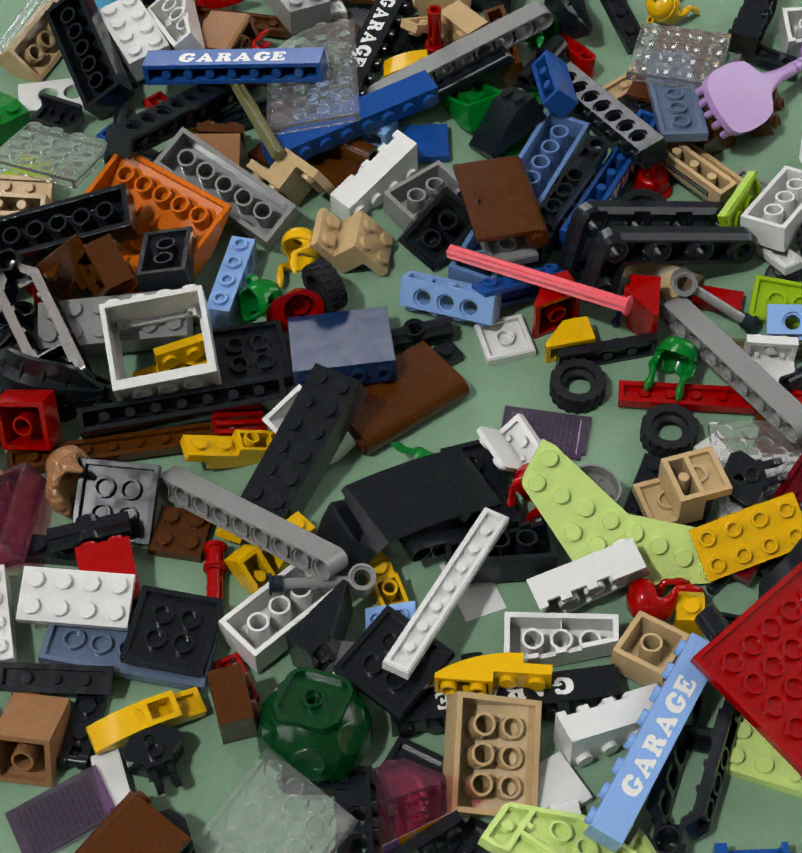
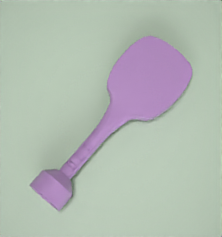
(741, 95)

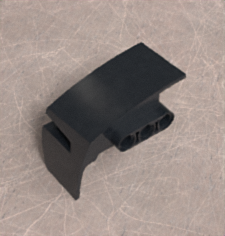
(407, 509)

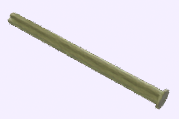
(258, 120)

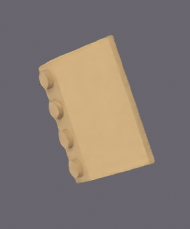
(491, 753)

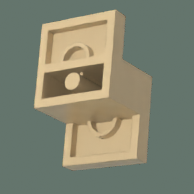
(291, 177)
(352, 242)
(683, 487)

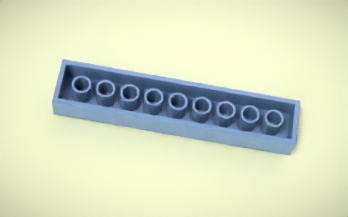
(545, 159)

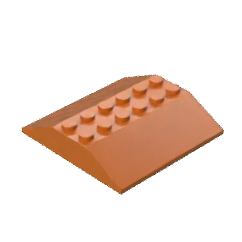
(162, 204)

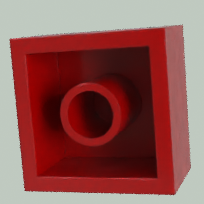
(29, 420)

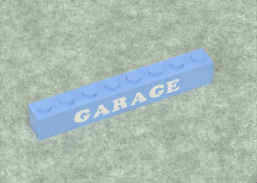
(647, 748)

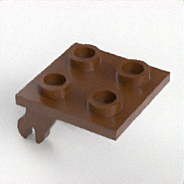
(62, 270)

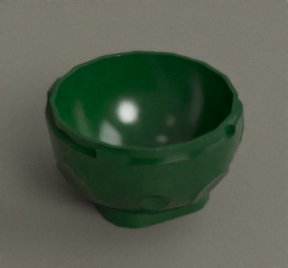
(316, 724)

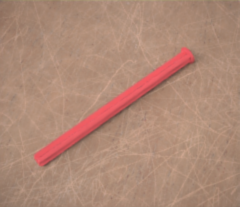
(541, 279)

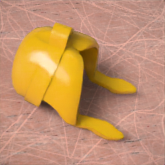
(667, 11)
(296, 246)

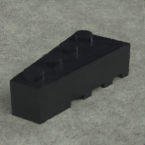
(751, 26)
(517, 553)

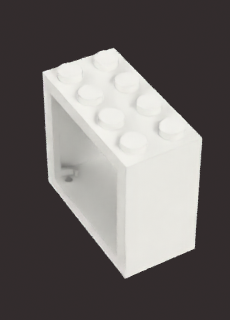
(149, 310)

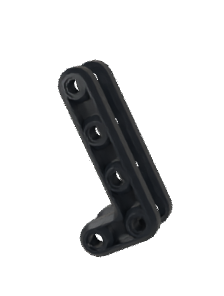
(620, 233)

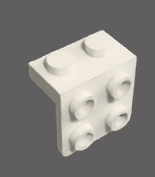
(773, 353)
(511, 444)

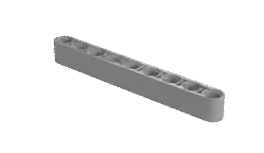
(505, 31)
(735, 366)
(252, 523)

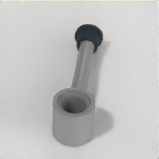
(745, 320)
(278, 583)

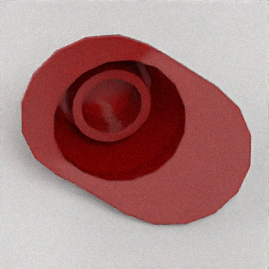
(653, 178)
(293, 304)

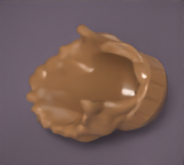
(62, 478)

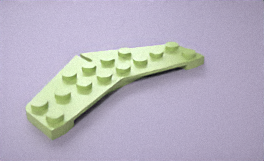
(590, 520)
(544, 830)

